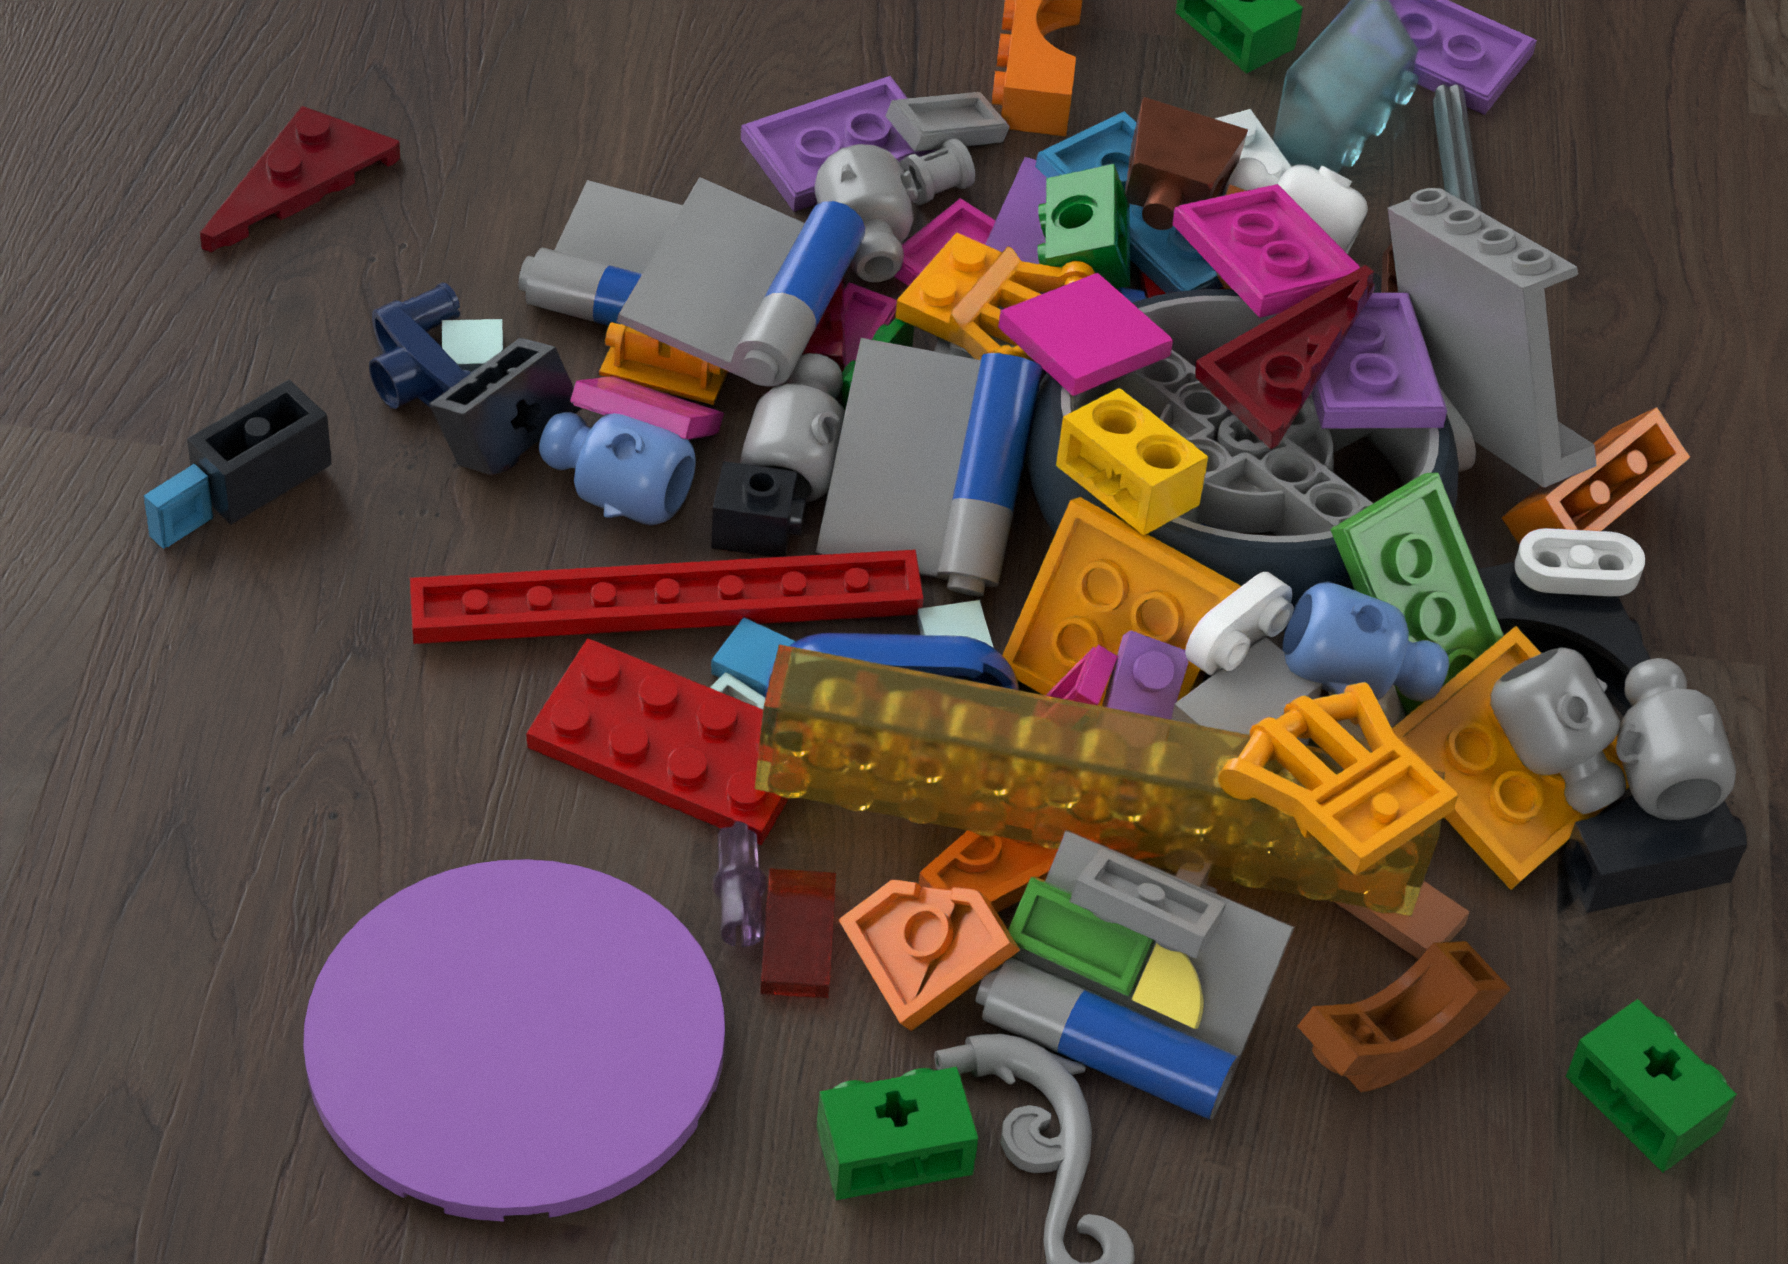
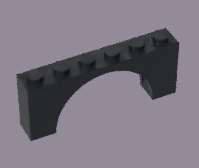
(1624, 851)

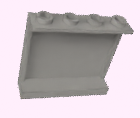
(1487, 328)

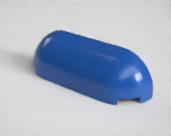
(934, 654)

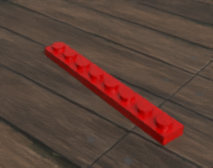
(664, 596)

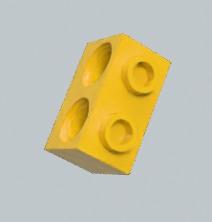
(1131, 461)

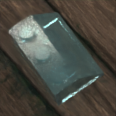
(1346, 86)

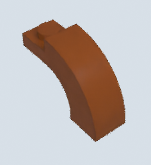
(1408, 1020)

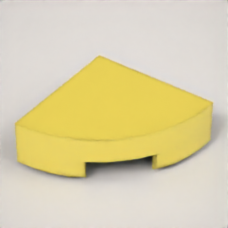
(1171, 987)

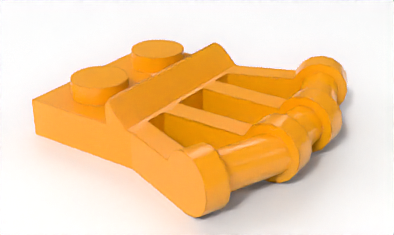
(966, 284)
(1360, 811)

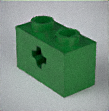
(1651, 1085)
(896, 1132)

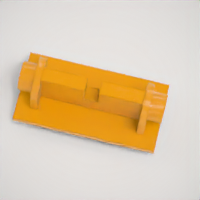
(659, 366)

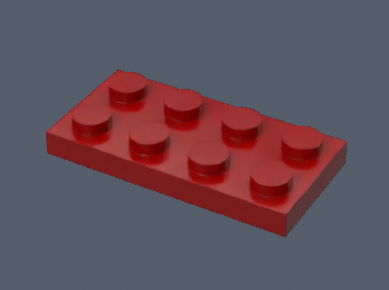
(658, 738)

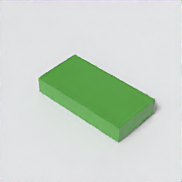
(1079, 939)

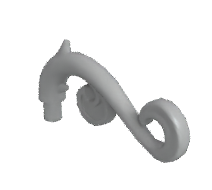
(1028, 1150)

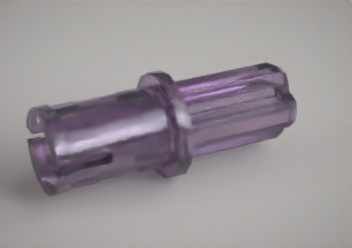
(739, 885)

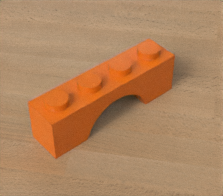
(1038, 76)

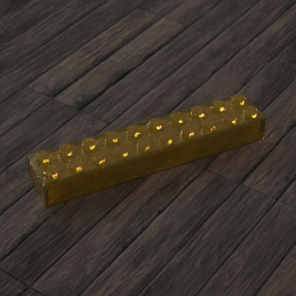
(1047, 767)

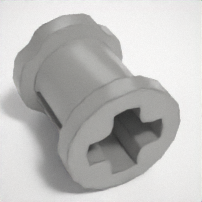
(940, 170)

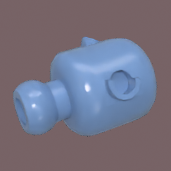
(622, 464)
(1355, 639)

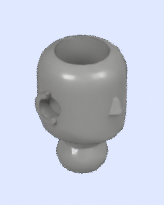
(881, 194)
(800, 426)
(1561, 724)
(1673, 744)

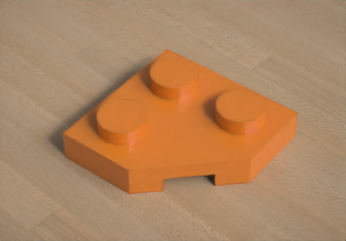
(927, 944)

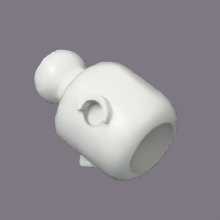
(1318, 192)

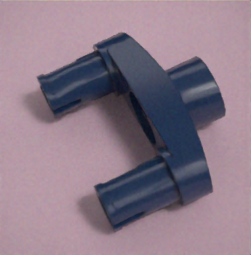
(411, 359)

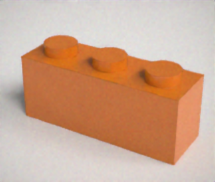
(1629, 465)

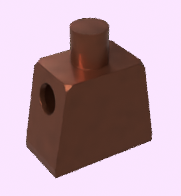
(1178, 160)

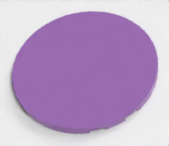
(514, 1039)

